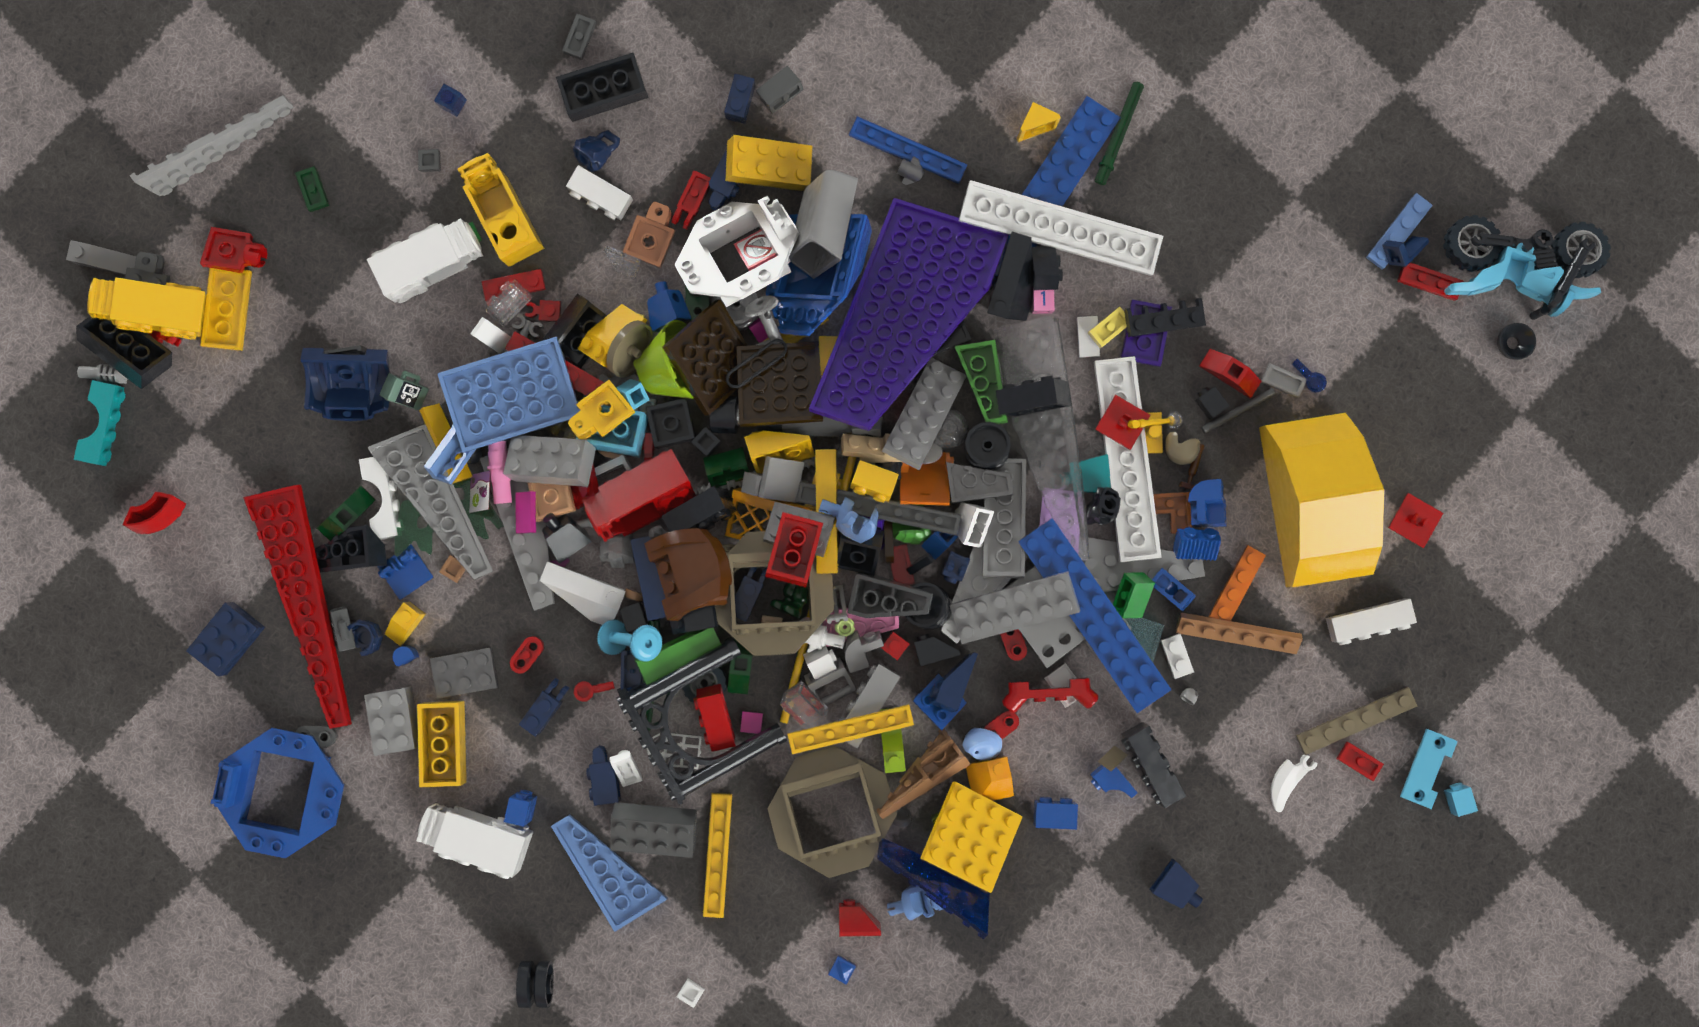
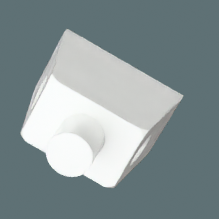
(973, 523)

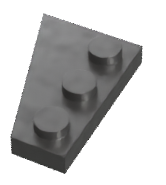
(976, 484)

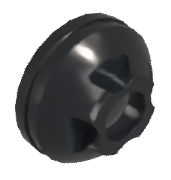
(1525, 337)

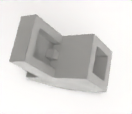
(856, 648)

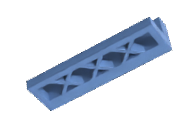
(444, 458)

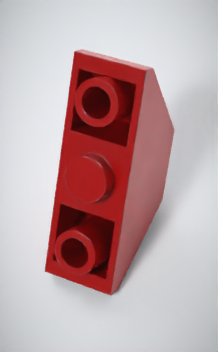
(1231, 372)

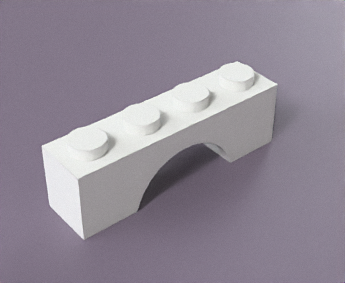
(385, 521)

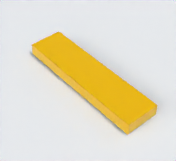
(438, 428)

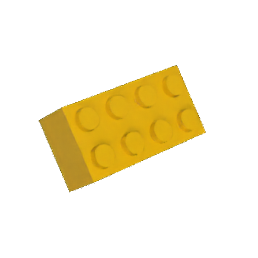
(768, 163)
(441, 743)

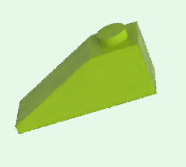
(893, 750)

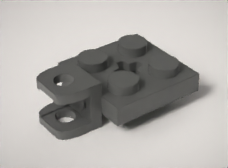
(148, 269)

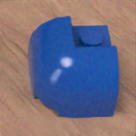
(1208, 504)

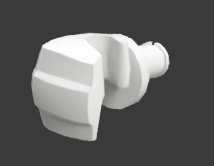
(822, 637)

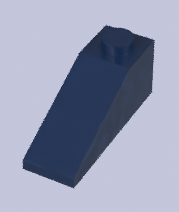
(951, 688)

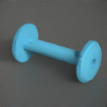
(644, 642)

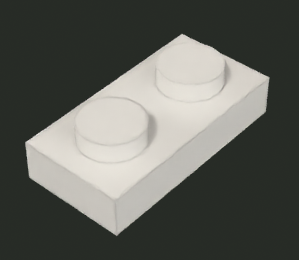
(1177, 656)

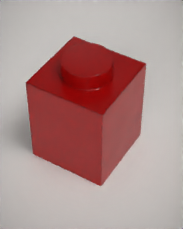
(895, 645)

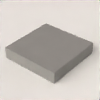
(781, 479)

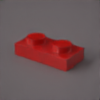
(1360, 761)

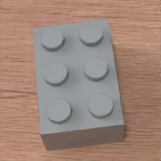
(392, 720)

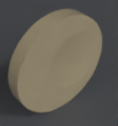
(628, 347)

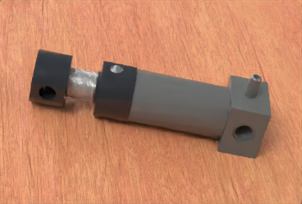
(726, 420)

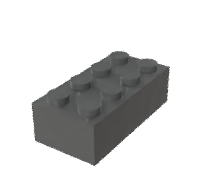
(653, 830)

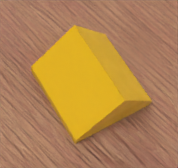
(1038, 121)

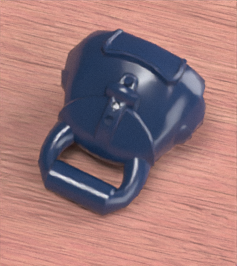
(594, 152)

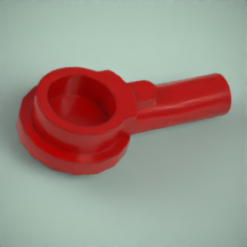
(584, 690)

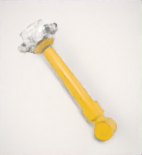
(1174, 421)

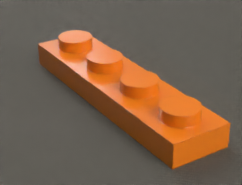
(1237, 584)

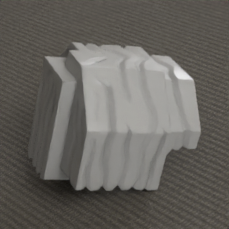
(617, 551)

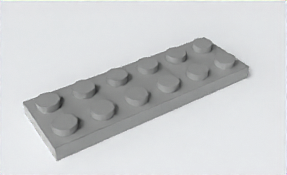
(924, 413)
(1001, 550)
(1015, 607)

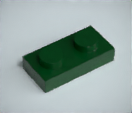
(312, 189)

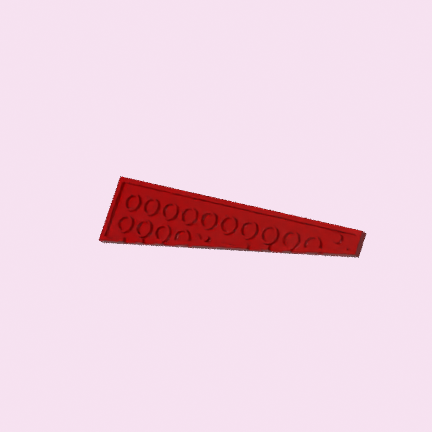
(291, 552)

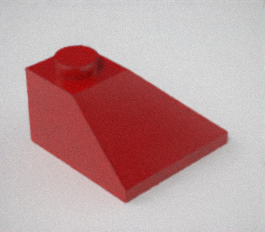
(857, 920)

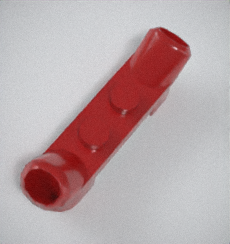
(1020, 692)

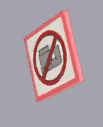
(755, 250)

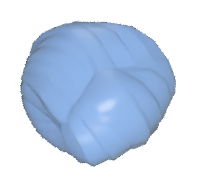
(982, 744)

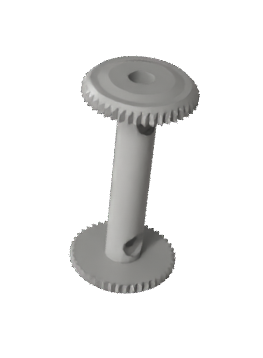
(761, 306)

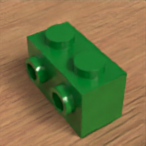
(1133, 594)

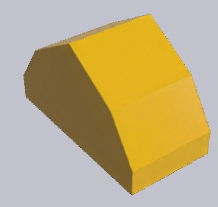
(1323, 499)

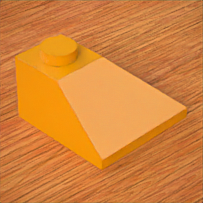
(991, 778)

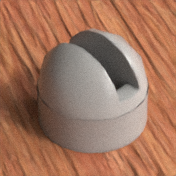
(1189, 695)

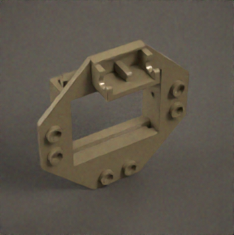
(780, 637)
(818, 771)

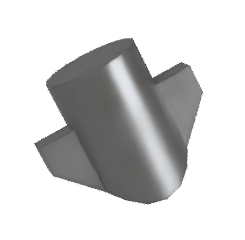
(911, 171)

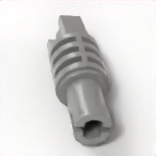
(101, 373)

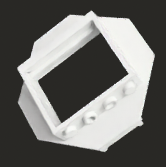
(722, 227)

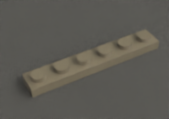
(1356, 720)

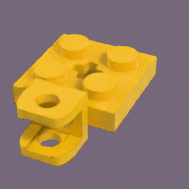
(590, 412)

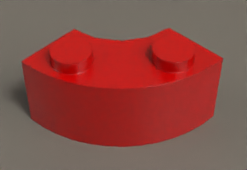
(154, 514)

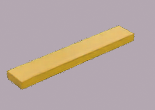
(827, 489)
(850, 729)
(717, 855)

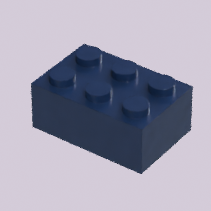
(225, 639)

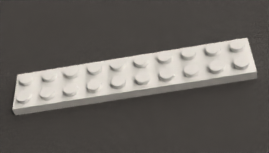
(1061, 228)
(1129, 469)

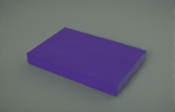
(1146, 348)

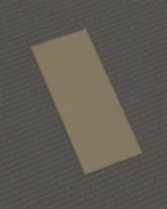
(1112, 758)

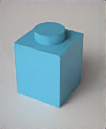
(633, 393)
(1460, 799)

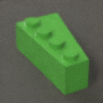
(984, 374)

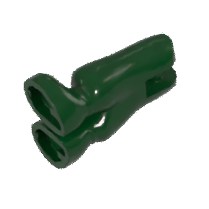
(794, 600)

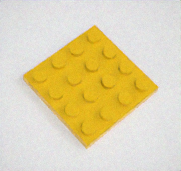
(971, 837)

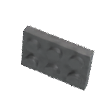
(773, 524)
(464, 673)

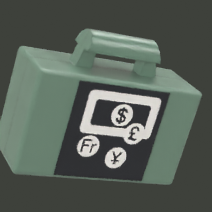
(404, 391)

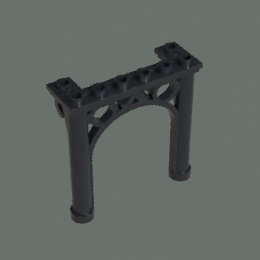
(689, 779)

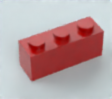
(714, 718)

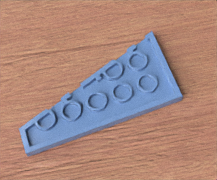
(613, 883)

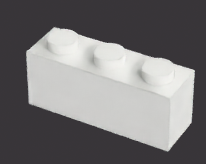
(599, 193)

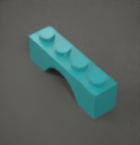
(97, 446)

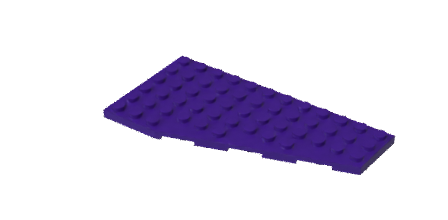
(909, 301)

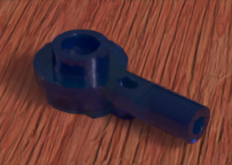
(1315, 381)

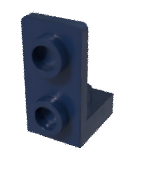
(1402, 254)

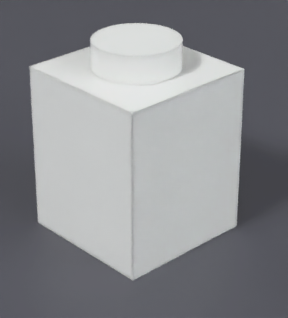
(820, 662)

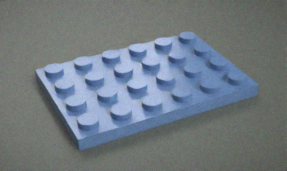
(509, 394)

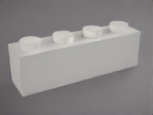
(1371, 620)

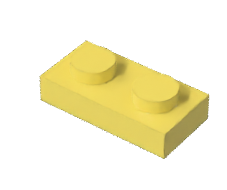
(1108, 327)

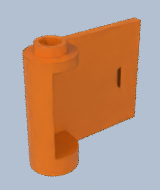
(926, 485)

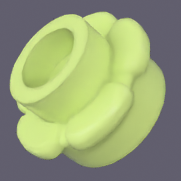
(845, 632)

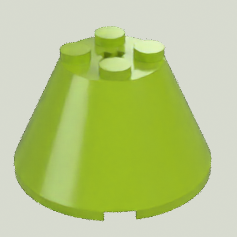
(656, 368)

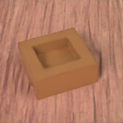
(452, 569)

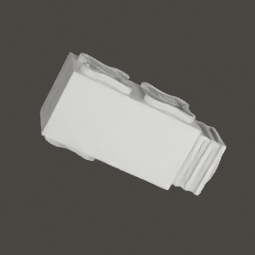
(424, 259)
(475, 839)

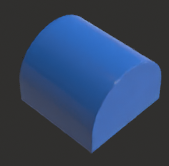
(404, 655)

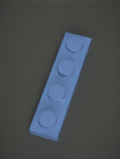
(1400, 228)

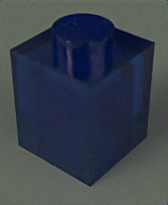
(450, 100)

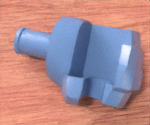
(849, 522)
(913, 904)

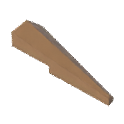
(935, 766)

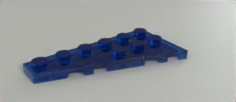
(941, 887)

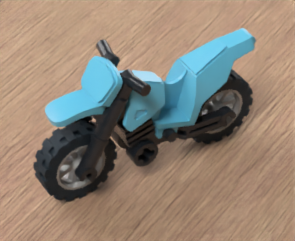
(1527, 261)

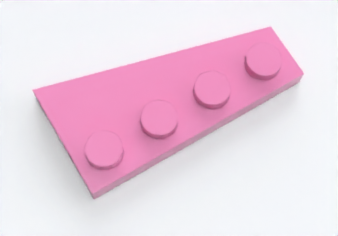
(866, 625)

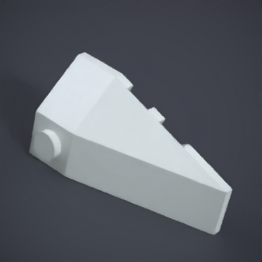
(586, 594)

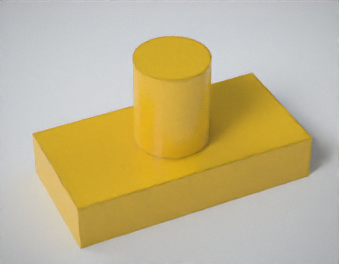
(1154, 435)

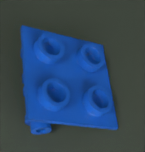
(405, 572)
(937, 715)

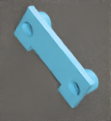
(1426, 767)

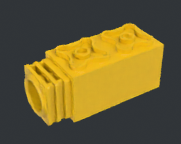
(499, 210)
(148, 306)

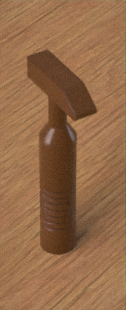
(1192, 470)

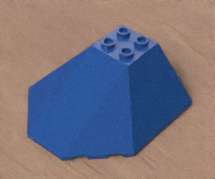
(809, 301)

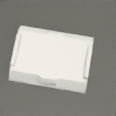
(1060, 678)

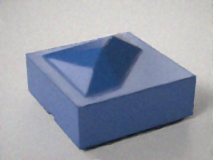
(842, 969)

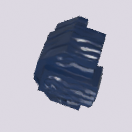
(366, 636)

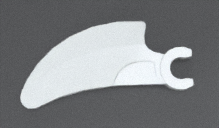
(1286, 779)

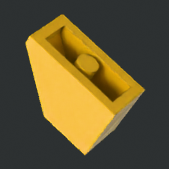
(404, 622)

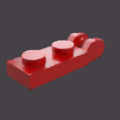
(692, 198)

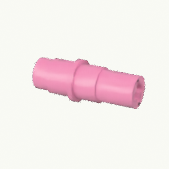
(500, 483)

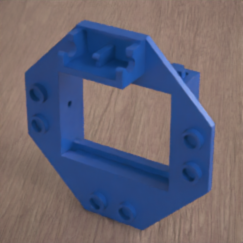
(236, 786)

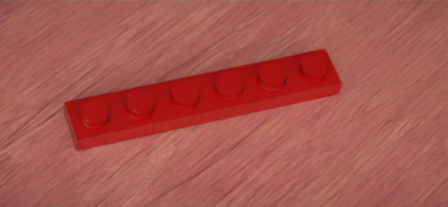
(580, 379)

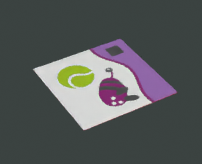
(479, 492)

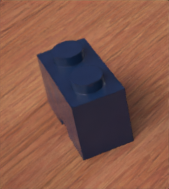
(739, 98)

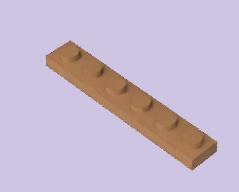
(1238, 633)

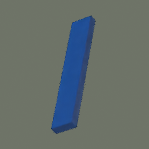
(906, 149)

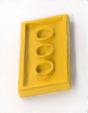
(226, 309)

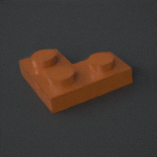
(1177, 507)

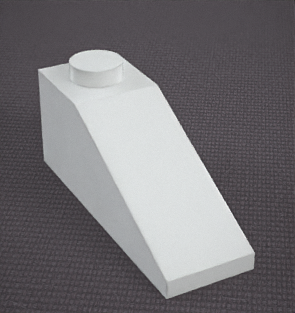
(491, 335)

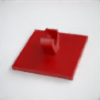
(1115, 422)
(1415, 520)

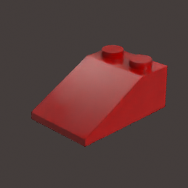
(794, 549)

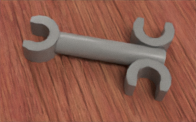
(527, 326)

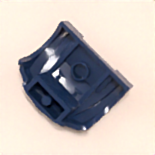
(345, 384)

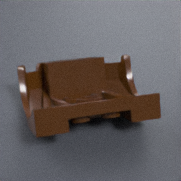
(690, 569)

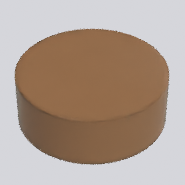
(634, 595)

